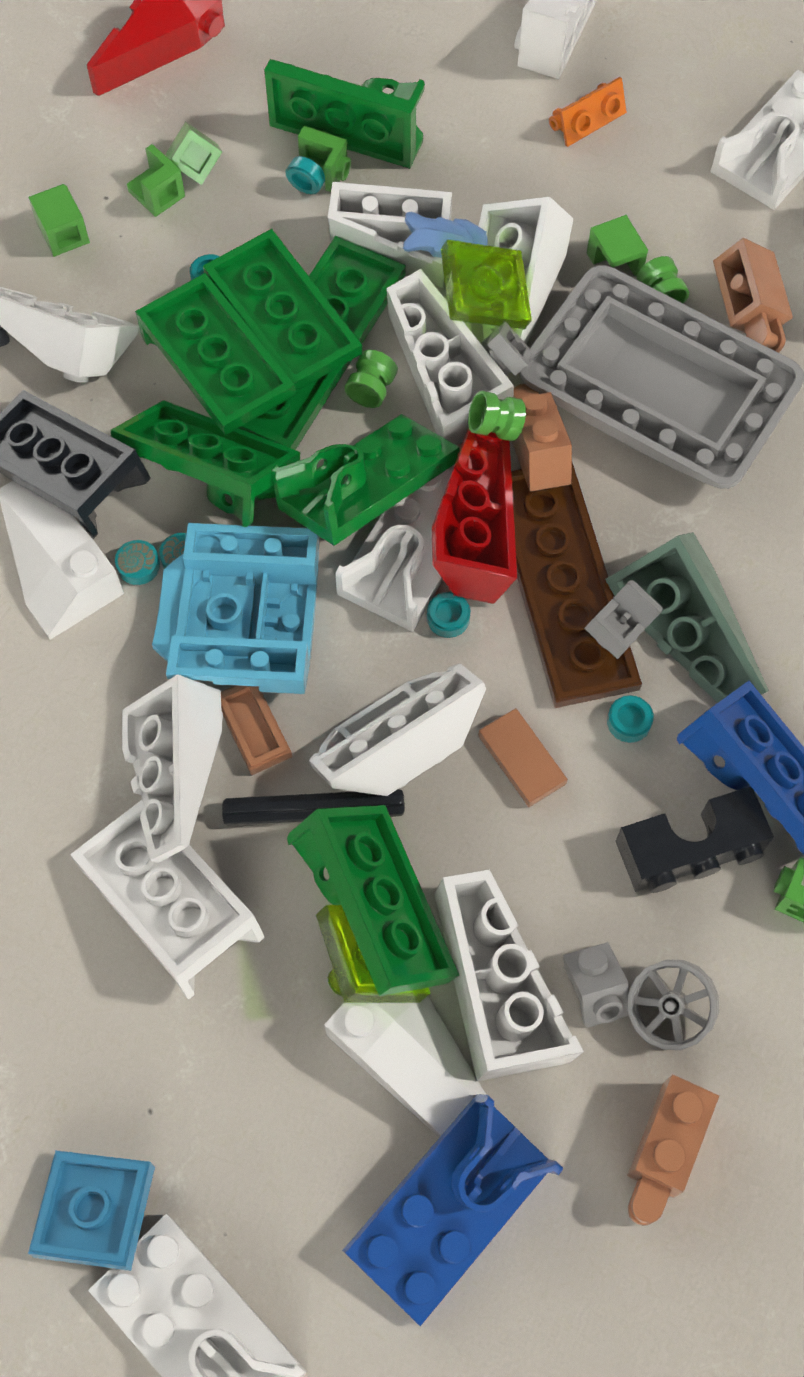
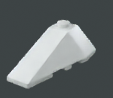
(542, 235)
(65, 339)
(56, 561)
(172, 748)
(409, 1056)

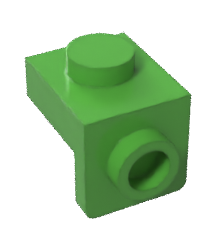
(327, 152)

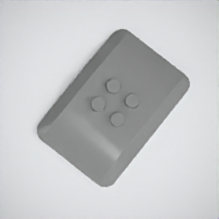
(662, 377)

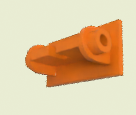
(590, 112)

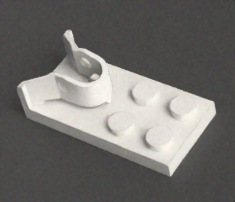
(769, 150)
(394, 565)
(171, 905)
(188, 1313)

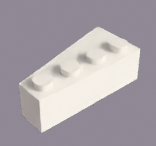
(442, 355)

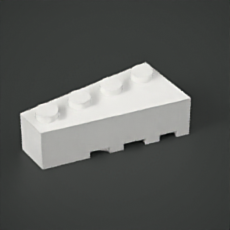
(502, 997)

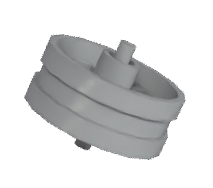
(672, 1005)

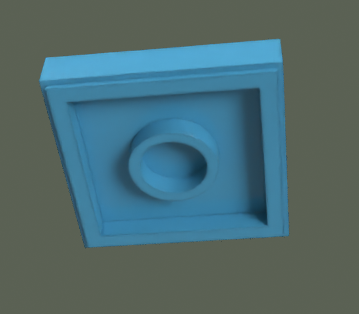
(92, 1210)

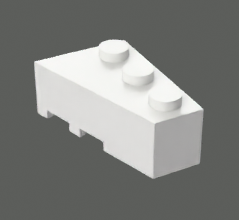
(550, 33)
(376, 220)

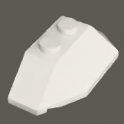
(401, 733)

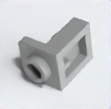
(507, 349)

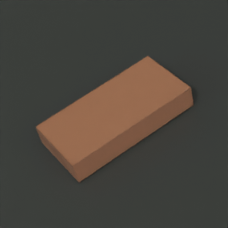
(253, 728)
(522, 757)

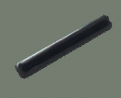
(298, 807)

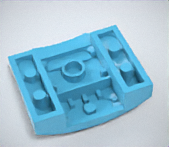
(240, 607)

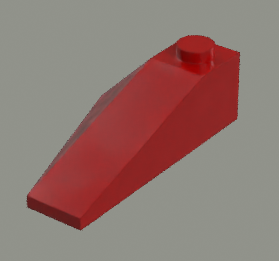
(152, 38)
(476, 522)

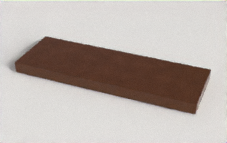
(563, 592)

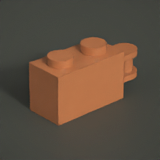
(754, 292)
(543, 443)
(669, 1147)

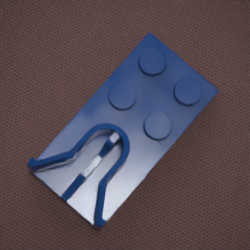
(756, 754)
(449, 1208)

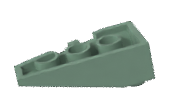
(695, 618)

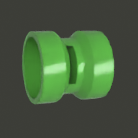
(662, 276)
(373, 374)
(496, 416)

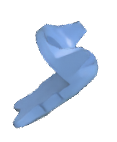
(432, 233)

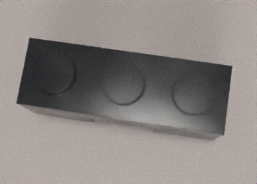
(659, 857)

